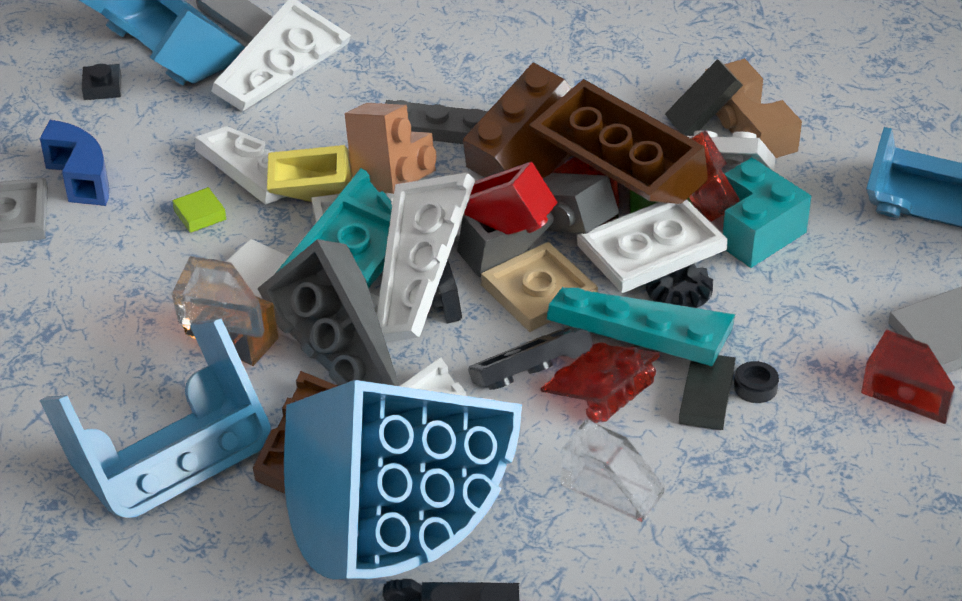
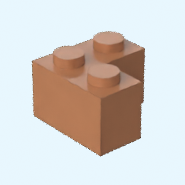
(386, 147)

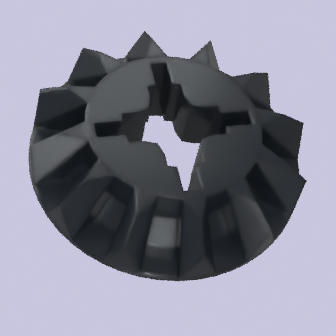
(690, 294)

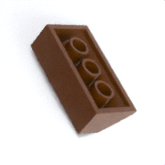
(624, 144)

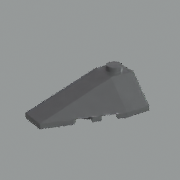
(331, 313)

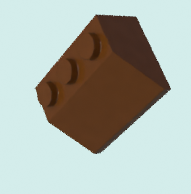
(504, 134)

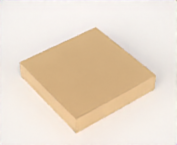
(532, 281)

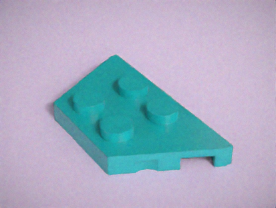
(358, 219)

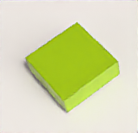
(199, 209)

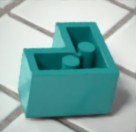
(768, 215)

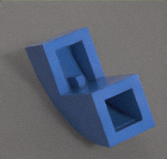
(79, 158)

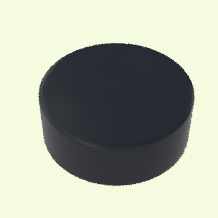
(756, 382)

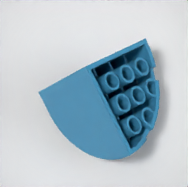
(391, 474)

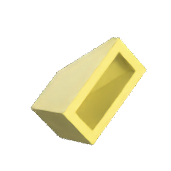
(309, 172)

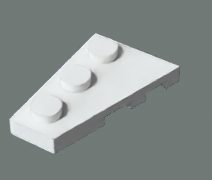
(240, 158)

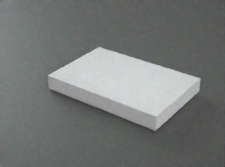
(651, 243)

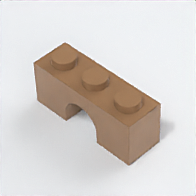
(771, 122)

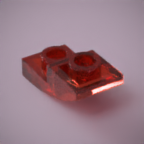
(716, 193)

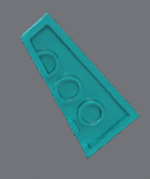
(654, 325)

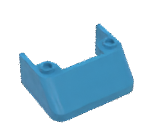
(175, 32)
(915, 184)
(219, 432)

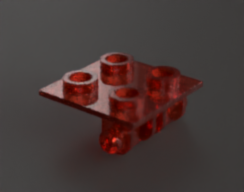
(605, 378)

